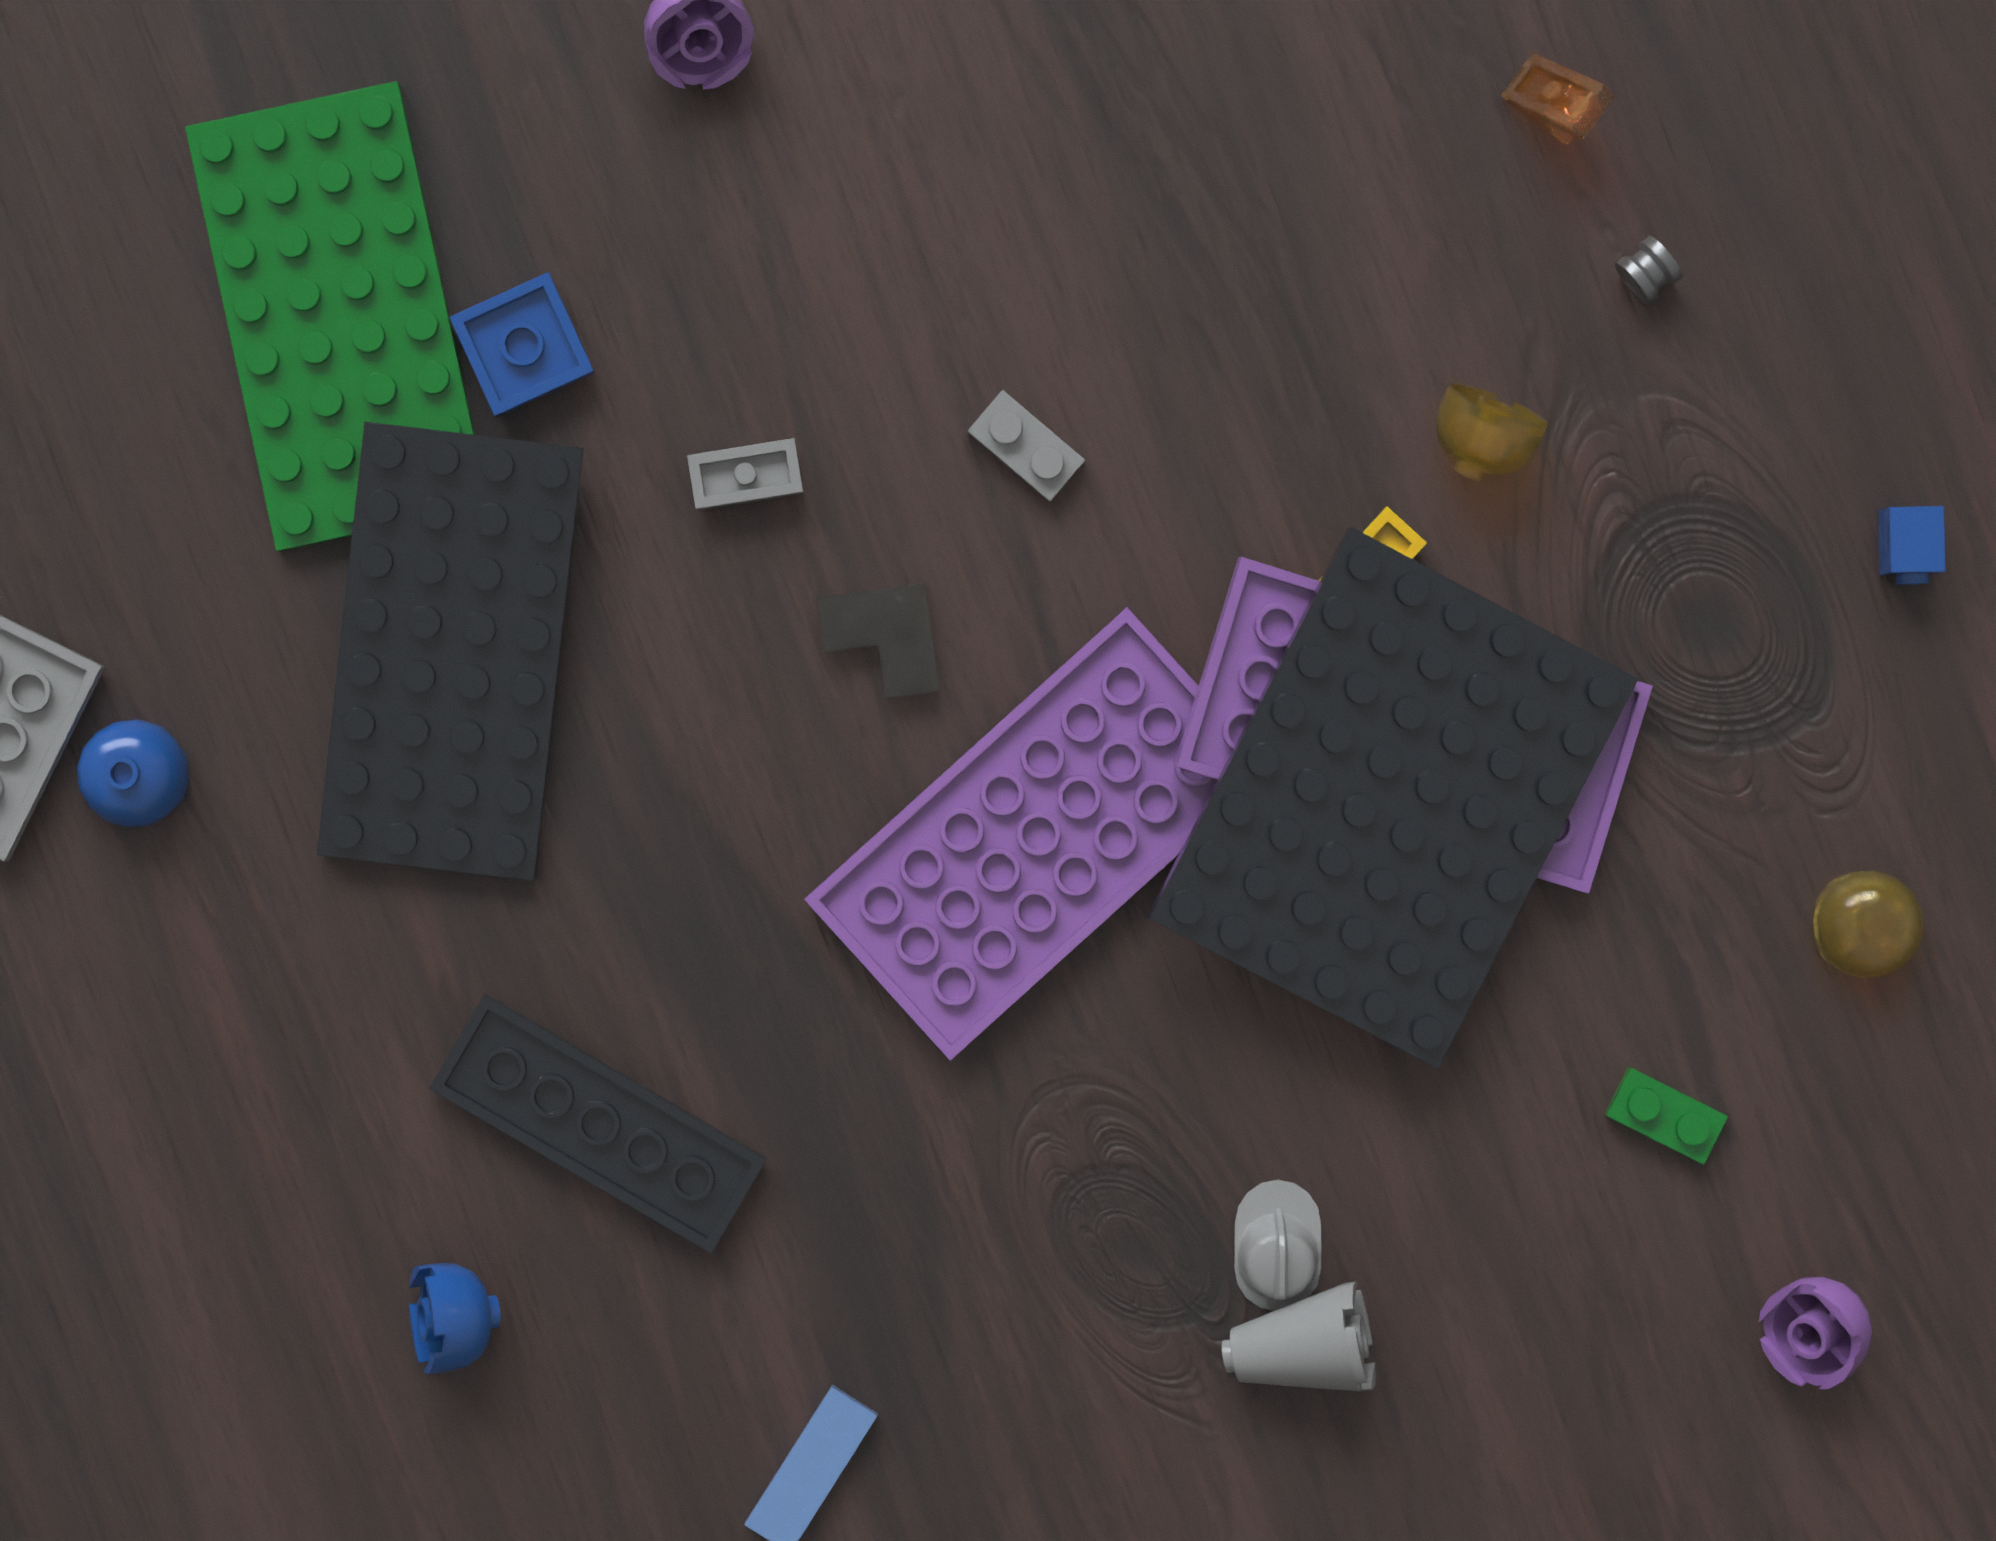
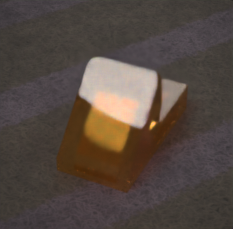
(1557, 98)

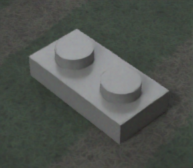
(1026, 446)
(745, 474)

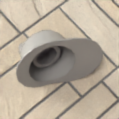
(1277, 1244)

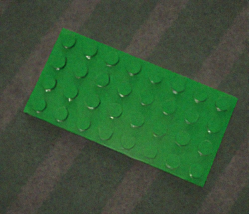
(327, 294)

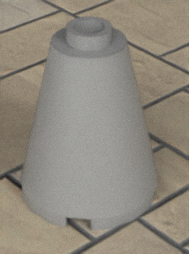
(1306, 1344)

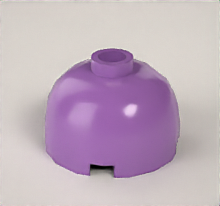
(698, 40)
(1816, 1331)

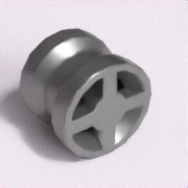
(1648, 270)

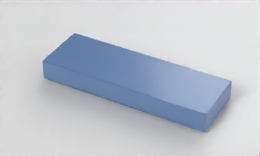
(811, 1467)

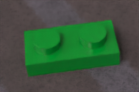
(1666, 1115)

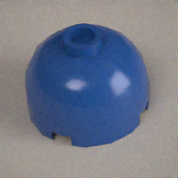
(133, 773)
(451, 1316)

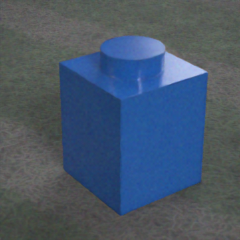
(1911, 543)

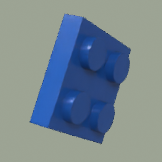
(522, 344)

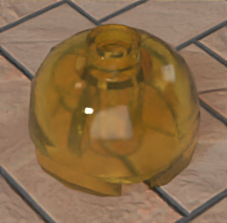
(1486, 432)
(1867, 924)

